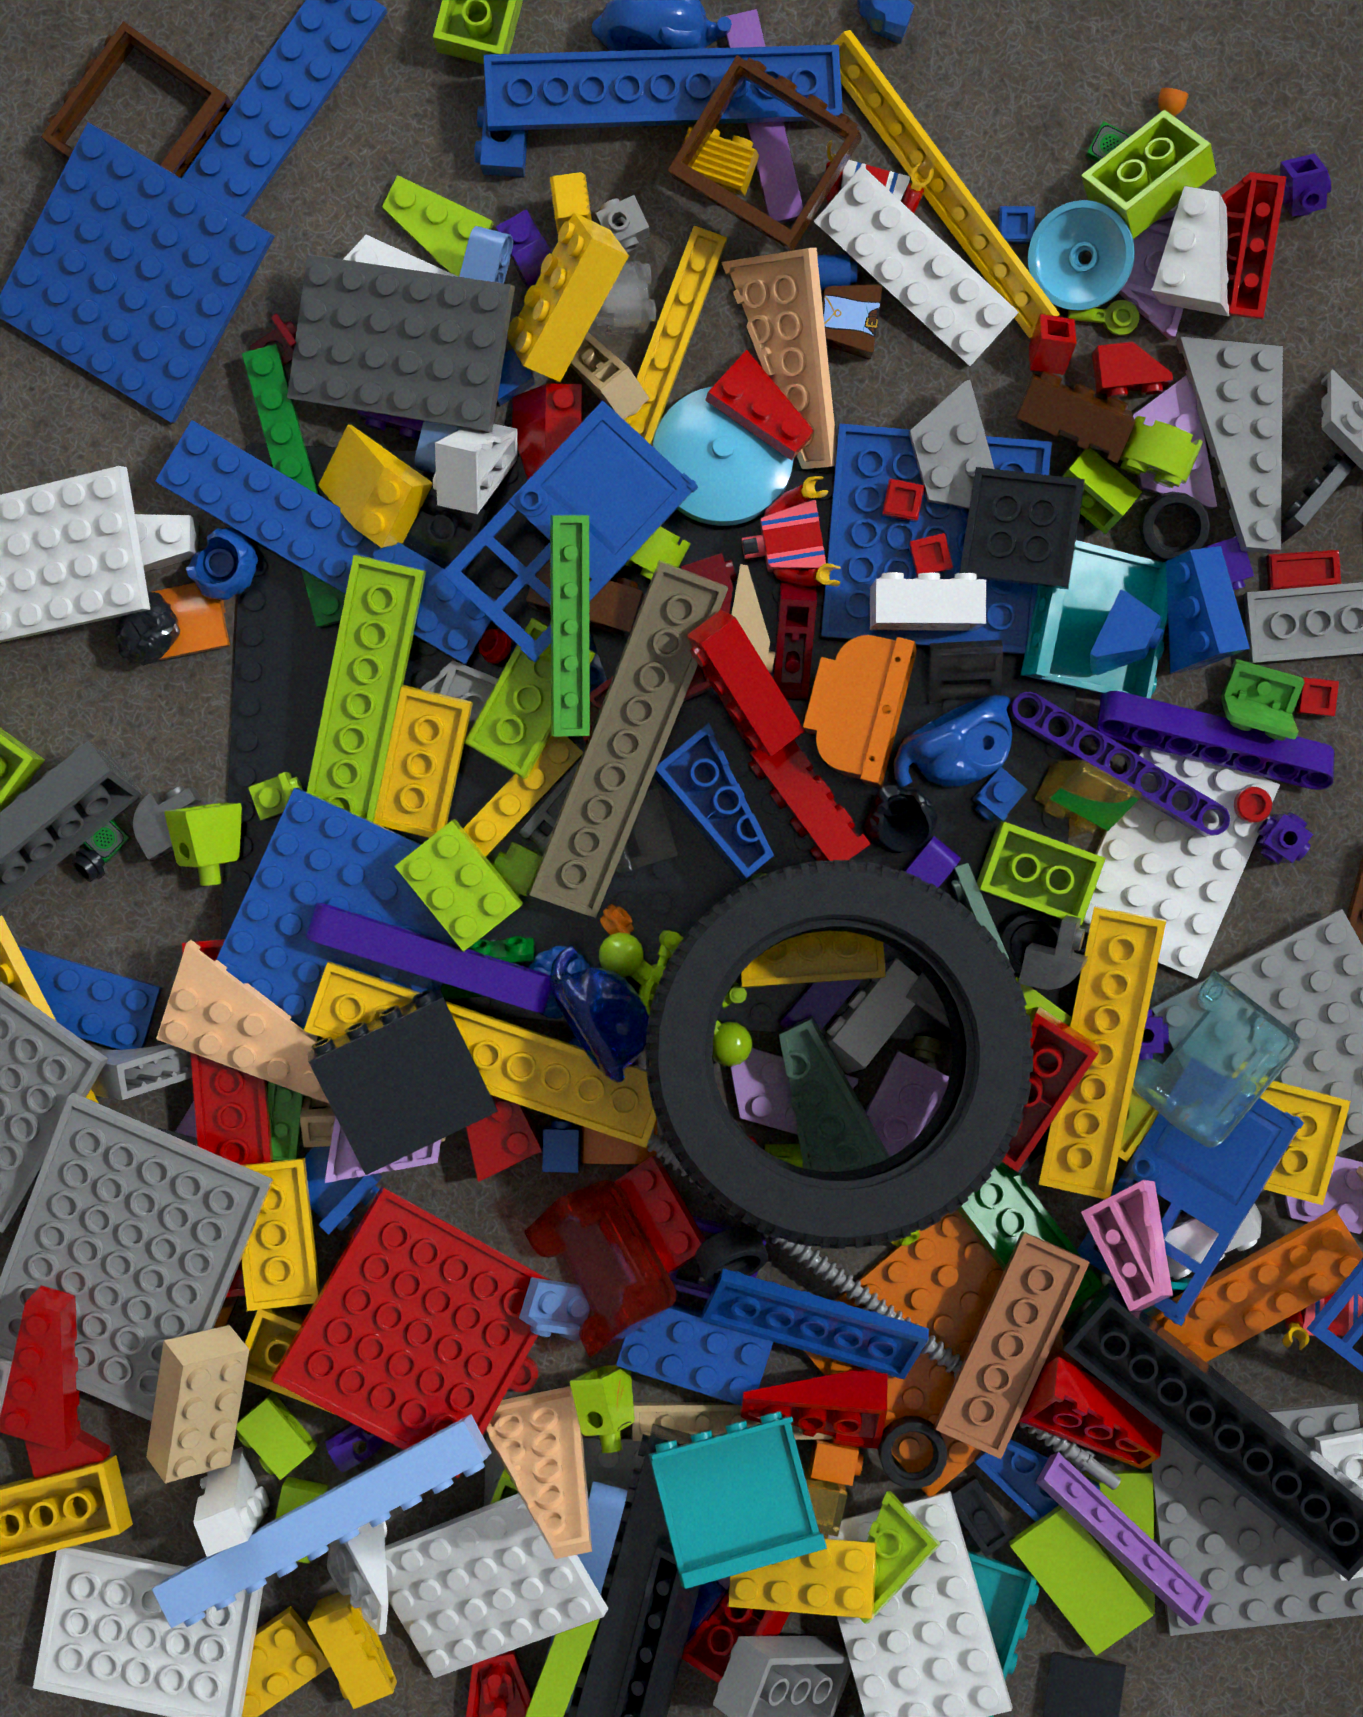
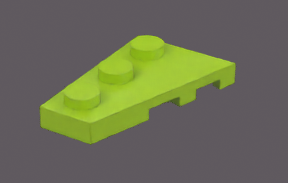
(433, 222)
(900, 1550)

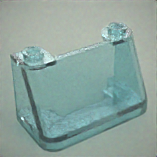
(1218, 1064)

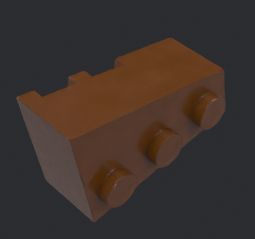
(1076, 414)

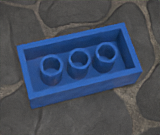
(696, 1354)

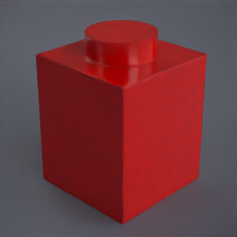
(1052, 344)

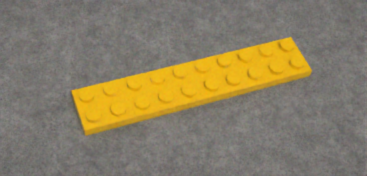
(511, 1059)

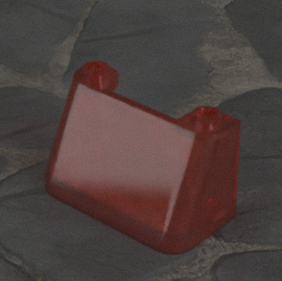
(608, 1259)

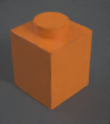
(834, 1462)

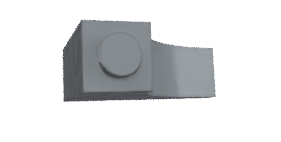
(141, 1070)

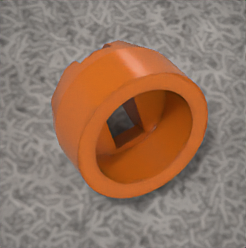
(1172, 100)

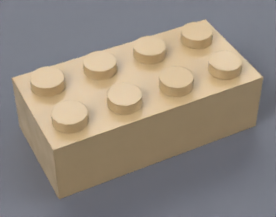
(197, 1403)

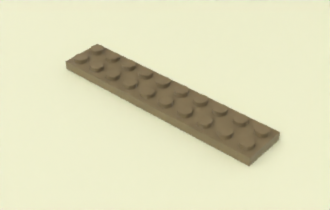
(626, 741)

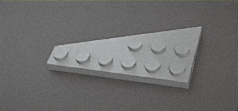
(1242, 421)

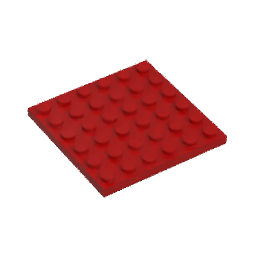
(412, 1327)

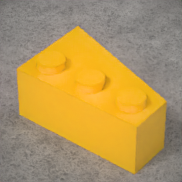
(352, 1650)

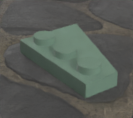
(966, 889)

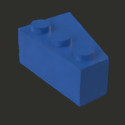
(1202, 610)

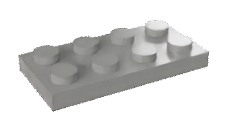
(1304, 622)

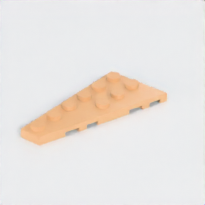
(789, 337)
(236, 1025)
(545, 1459)

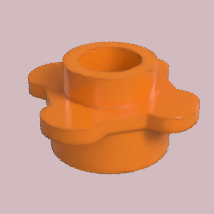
(616, 920)

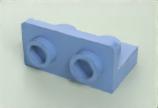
(554, 1308)

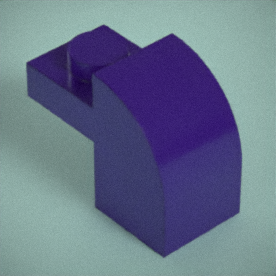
(528, 246)

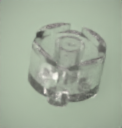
(627, 304)

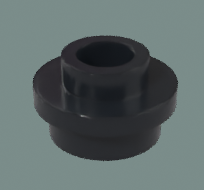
(89, 864)

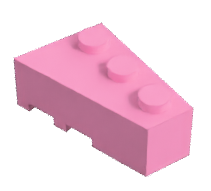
(1133, 1244)

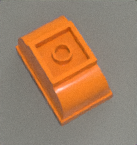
(860, 705)

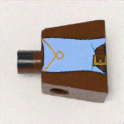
(851, 318)

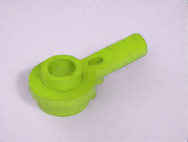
(1118, 318)

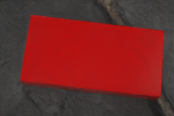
(1303, 569)

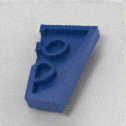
(1018, 1475)

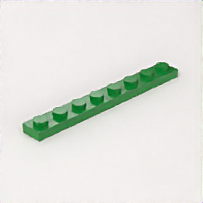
(288, 456)

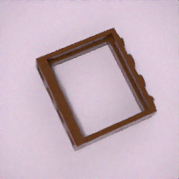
(100, 72)
(785, 92)

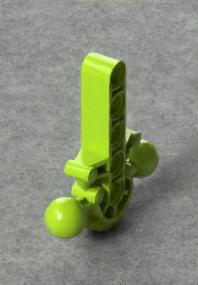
(625, 957)

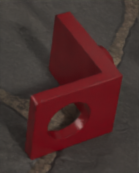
(284, 334)

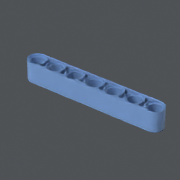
(486, 260)
(605, 1514)

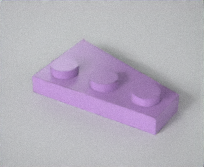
(345, 1165)

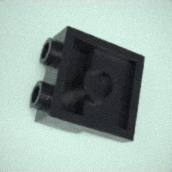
(442, 531)

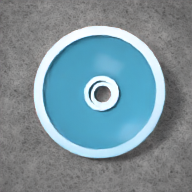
(1058, 250)

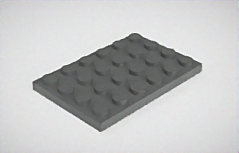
(400, 342)

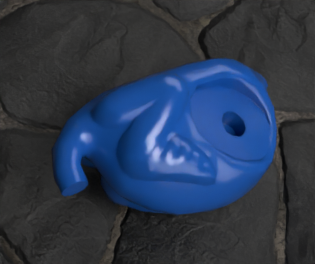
(657, 25)
(958, 744)

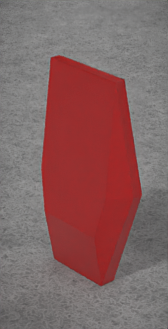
(498, 1688)

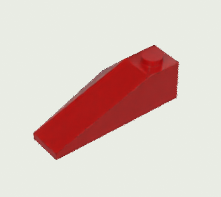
(545, 421)
(840, 1405)

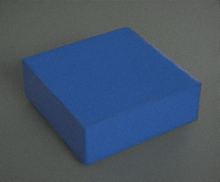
(1016, 223)

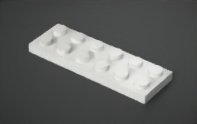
(915, 265)

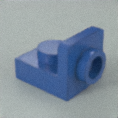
(998, 796)

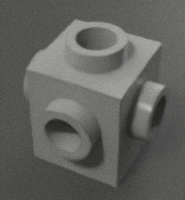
(629, 216)

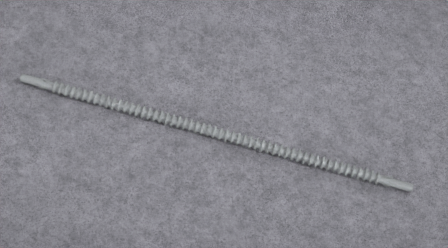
(1082, 1458)

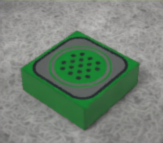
(1105, 141)
(108, 840)

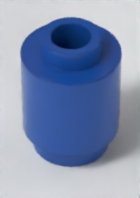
(836, 270)

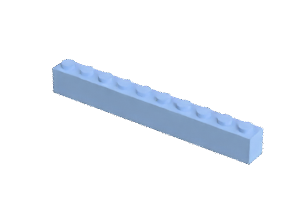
(323, 1520)

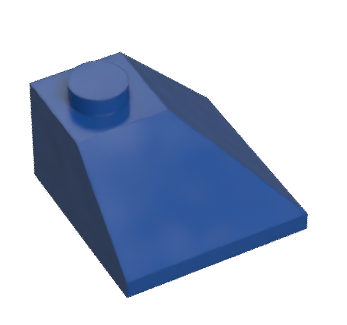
(1125, 635)

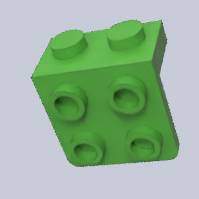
(1261, 699)

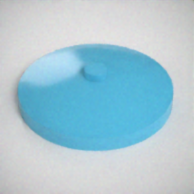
(731, 466)

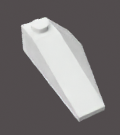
(361, 1571)

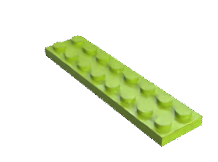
(365, 683)

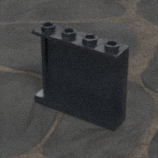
(401, 1081)

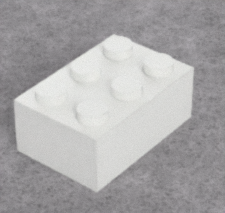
(928, 602)

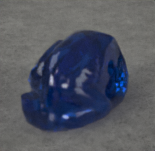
(602, 1014)

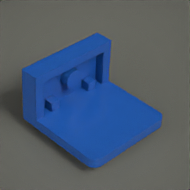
(335, 1199)

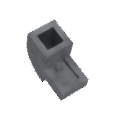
(150, 821)
(1055, 967)

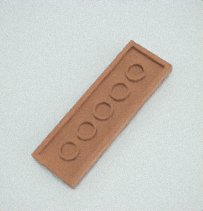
(1011, 1344)

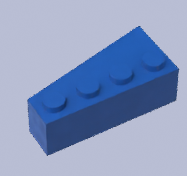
(712, 799)

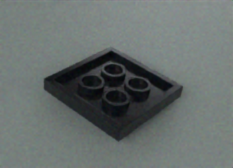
(1022, 527)

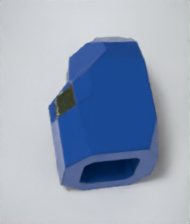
(887, 17)

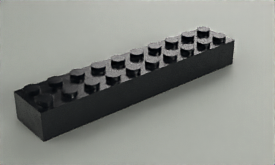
(1221, 1428)

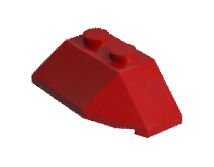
(1252, 234)

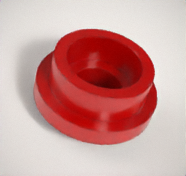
(495, 645)

